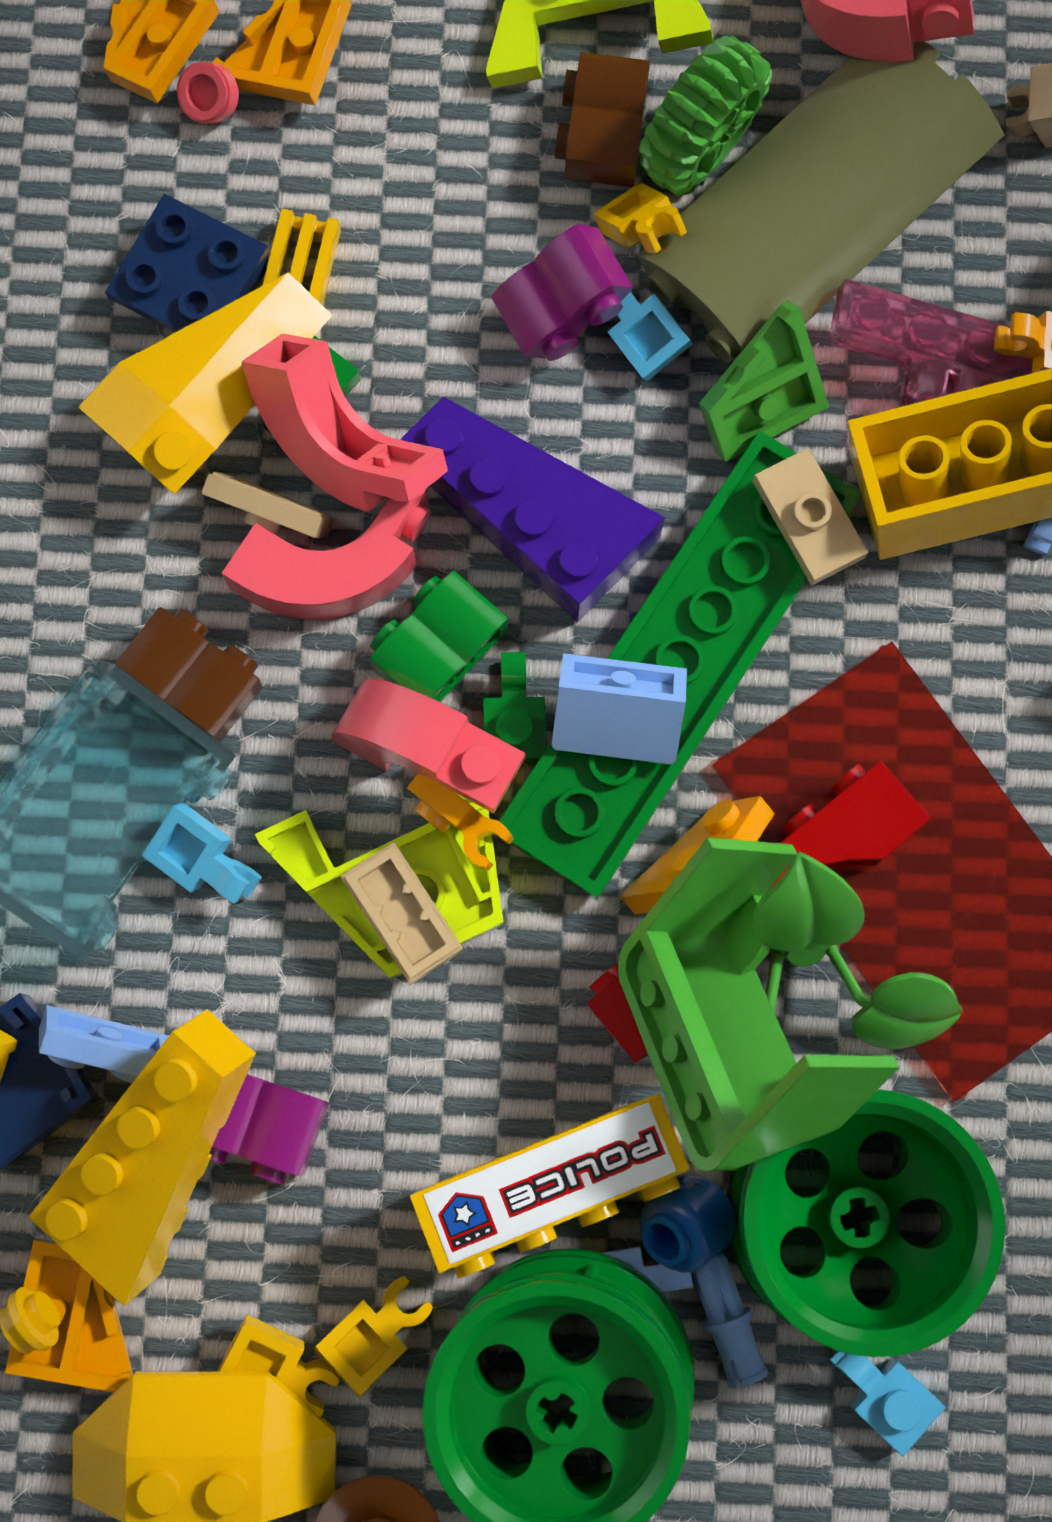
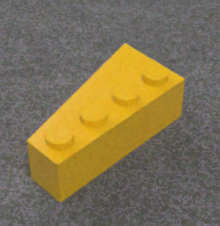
(139, 1167)

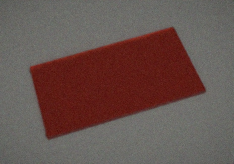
(955, 898)

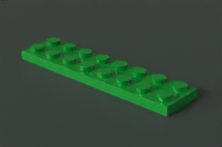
(704, 616)

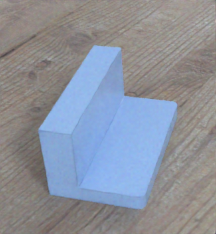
(619, 709)

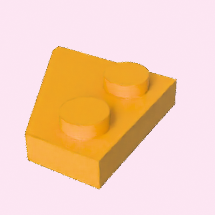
(289, 49)

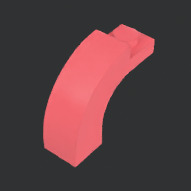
(886, 27)
(323, 434)
(332, 581)
(421, 734)

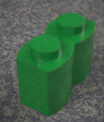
(439, 639)

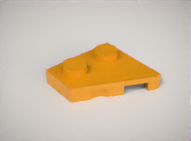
(154, 42)
(727, 819)
(90, 1337)

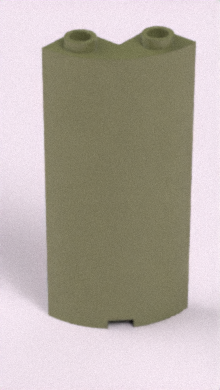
(821, 195)

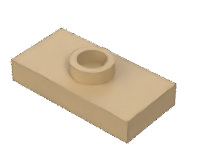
(268, 507)
(810, 516)
(402, 913)

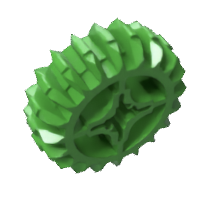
(704, 115)

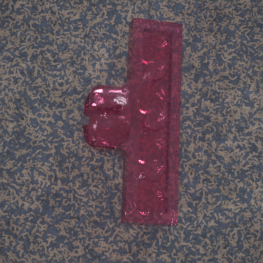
(933, 344)

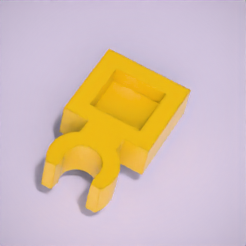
(639, 218)
(366, 1340)
(268, 1349)

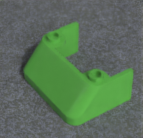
(712, 1024)

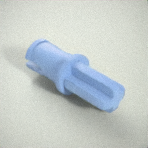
(729, 1323)

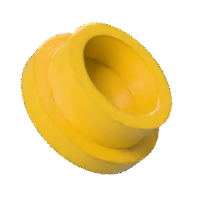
(30, 1321)

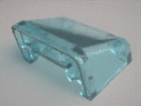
(91, 801)

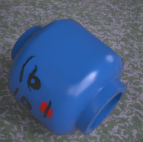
(688, 1224)

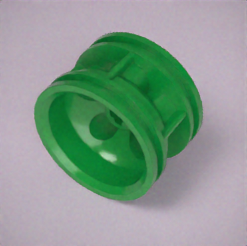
(932, 1284)
(638, 1340)

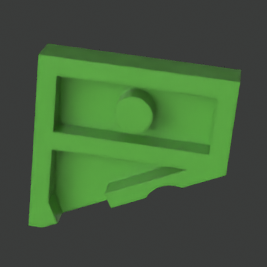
(766, 386)

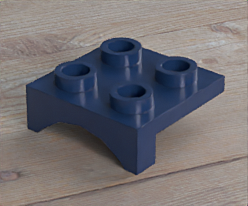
(186, 266)
(34, 1091)

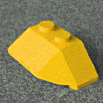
(203, 1450)

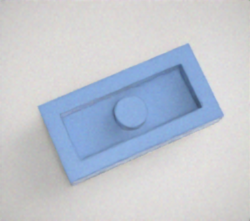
(85, 1040)

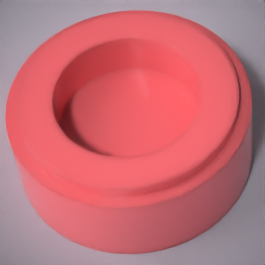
(207, 92)

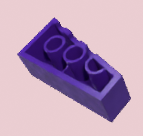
(537, 510)

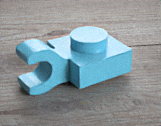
(648, 335)
(192, 852)
(890, 1399)

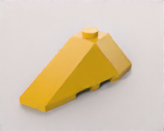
(190, 388)

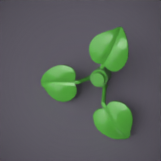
(813, 913)

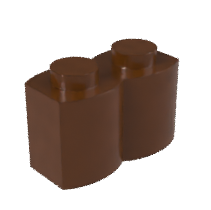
(605, 119)
(192, 673)

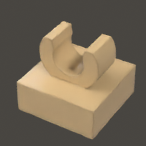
(1039, 99)

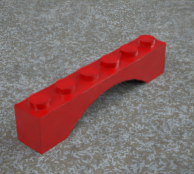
(853, 830)

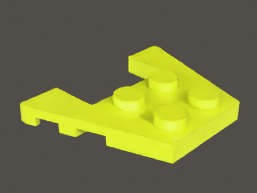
(516, 44)
(459, 889)

